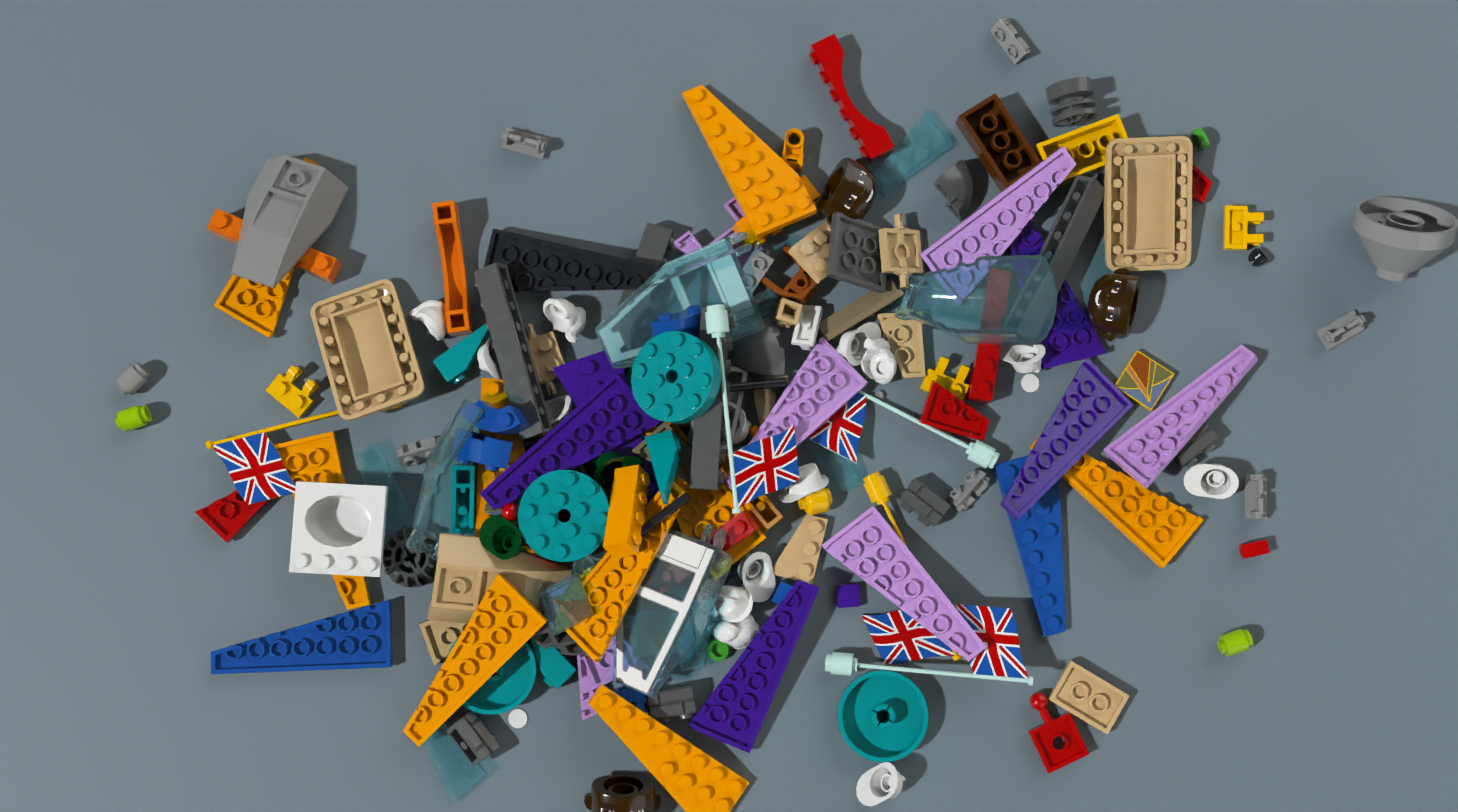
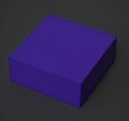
(848, 595)

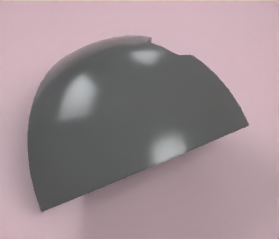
(958, 188)
(759, 351)
(561, 641)

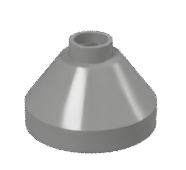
(1402, 234)

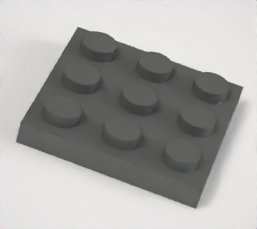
(855, 253)

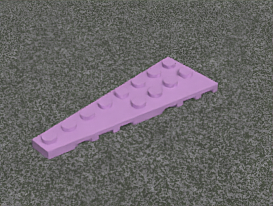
(1002, 218)
(813, 395)
(1164, 432)
(887, 565)

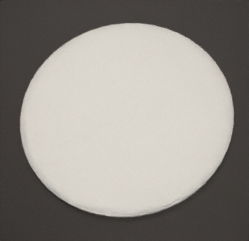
(1030, 382)
(517, 718)

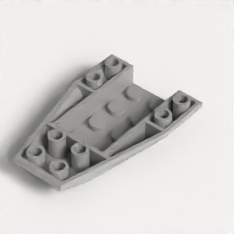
(285, 217)

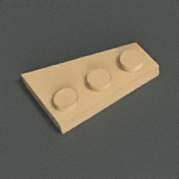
(905, 343)
(802, 551)
(440, 637)

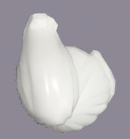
(432, 316)
(565, 317)
(878, 361)
(735, 633)

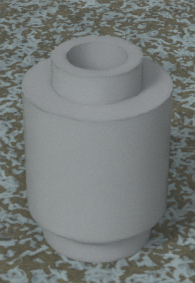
(132, 379)

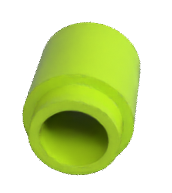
(133, 418)
(1235, 642)

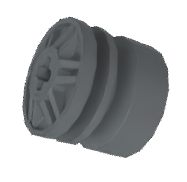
(1072, 102)

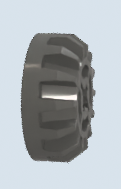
(422, 574)

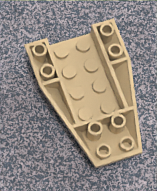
(468, 569)

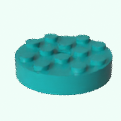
(696, 382)
(541, 521)
(507, 685)
(882, 739)

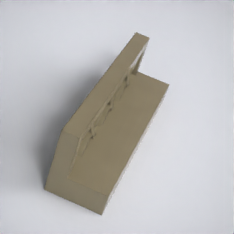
(859, 311)

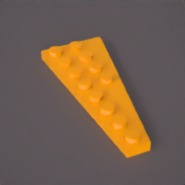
(253, 302)
(319, 461)
(1138, 513)
(616, 581)
(490, 638)
(682, 768)

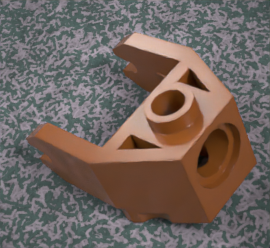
(793, 290)

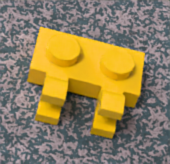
(1235, 228)
(955, 386)
(289, 395)

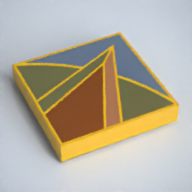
(1143, 380)

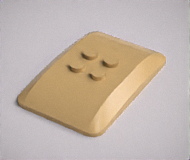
(1148, 203)
(367, 350)

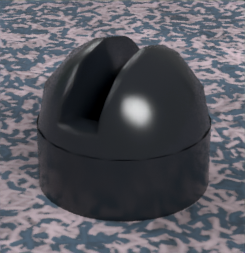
(1258, 257)

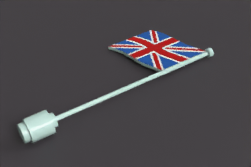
(844, 429)
(765, 463)
(997, 662)

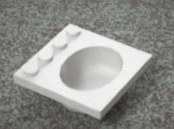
(338, 529)

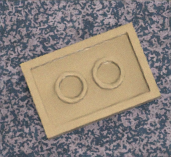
(813, 252)
(1088, 697)

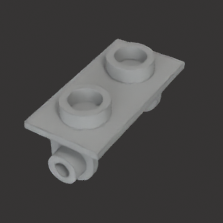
(1005, 35)
(524, 143)
(757, 267)
(1341, 329)
(410, 454)
(976, 482)
(1255, 496)

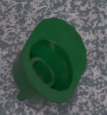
(608, 462)
(501, 537)

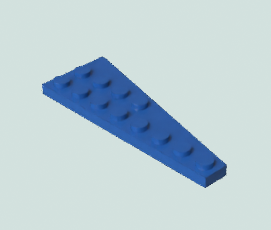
(1040, 549)
(339, 642)

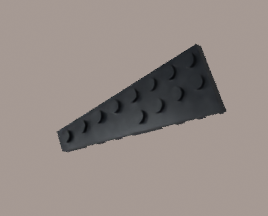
(551, 266)

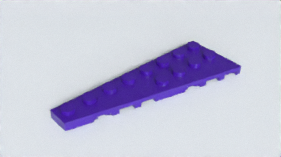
(1071, 334)
(1079, 421)

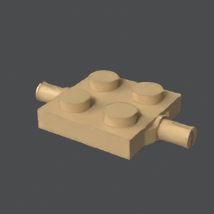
(900, 251)
(546, 356)

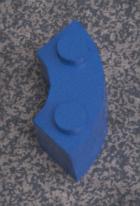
(684, 321)
(501, 421)
(485, 450)

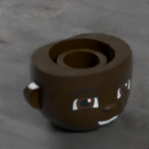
(848, 190)
(1114, 303)
(622, 794)

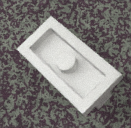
(807, 327)

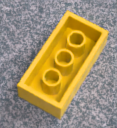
(1085, 146)

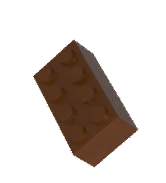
(997, 141)

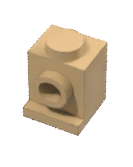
(787, 313)

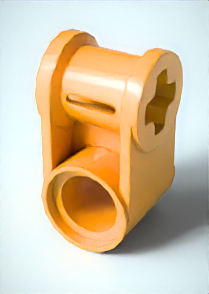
(791, 153)

